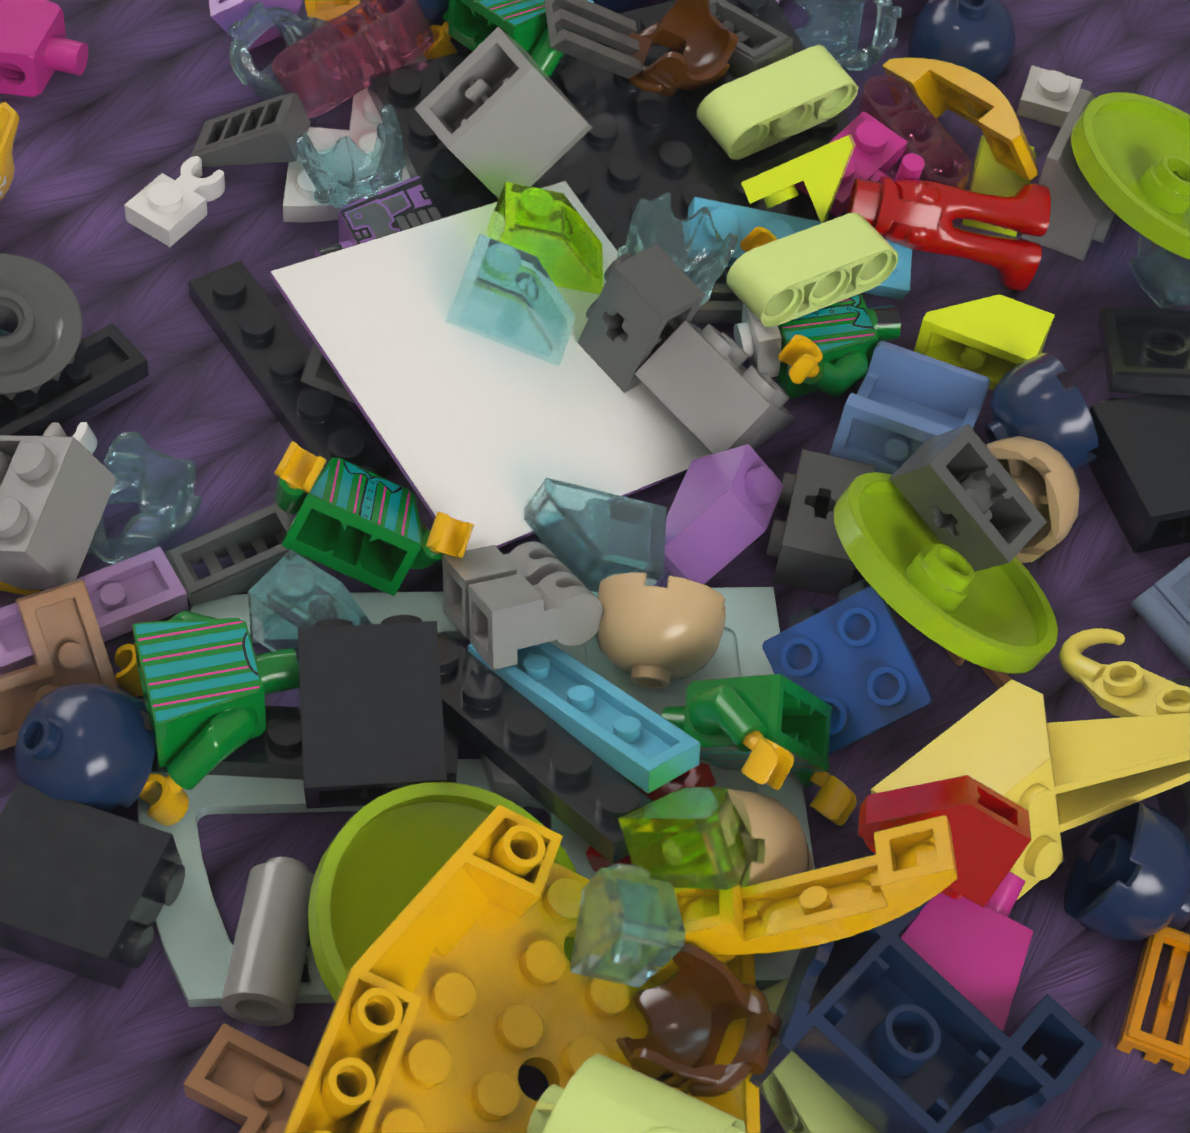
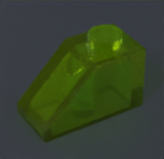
(552, 230)
(688, 839)

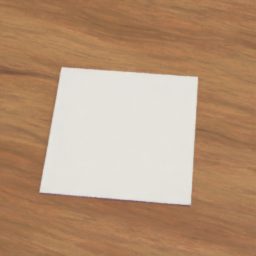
(465, 413)

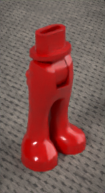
(922, 213)

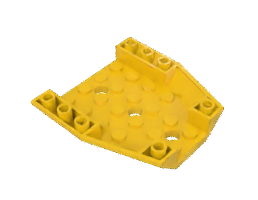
(474, 991)

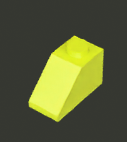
(985, 335)

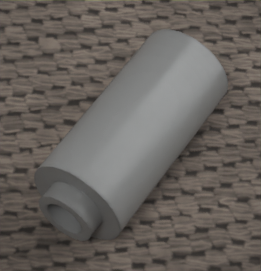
(269, 944)

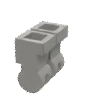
(517, 601)

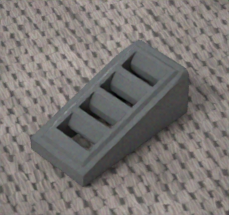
(757, 43)
(254, 134)
(247, 533)

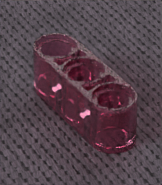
(352, 51)
(904, 113)

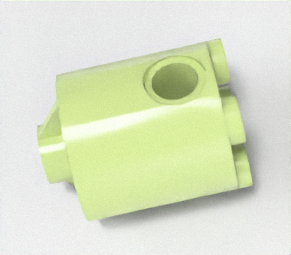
(621, 1100)

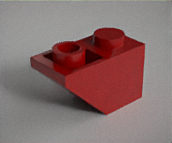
(984, 826)

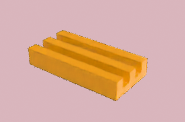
(1155, 1042)

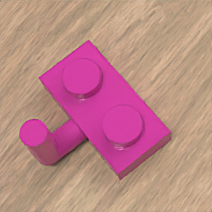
(873, 155)

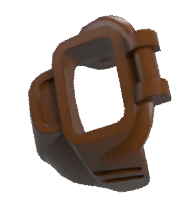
(702, 48)
(689, 1021)

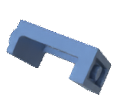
(903, 405)

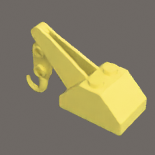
(1066, 768)

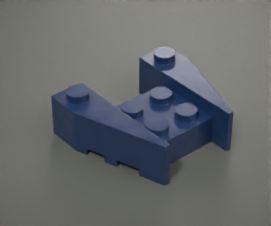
(914, 1047)

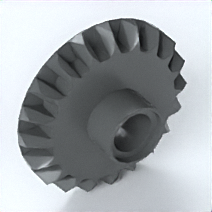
(42, 324)

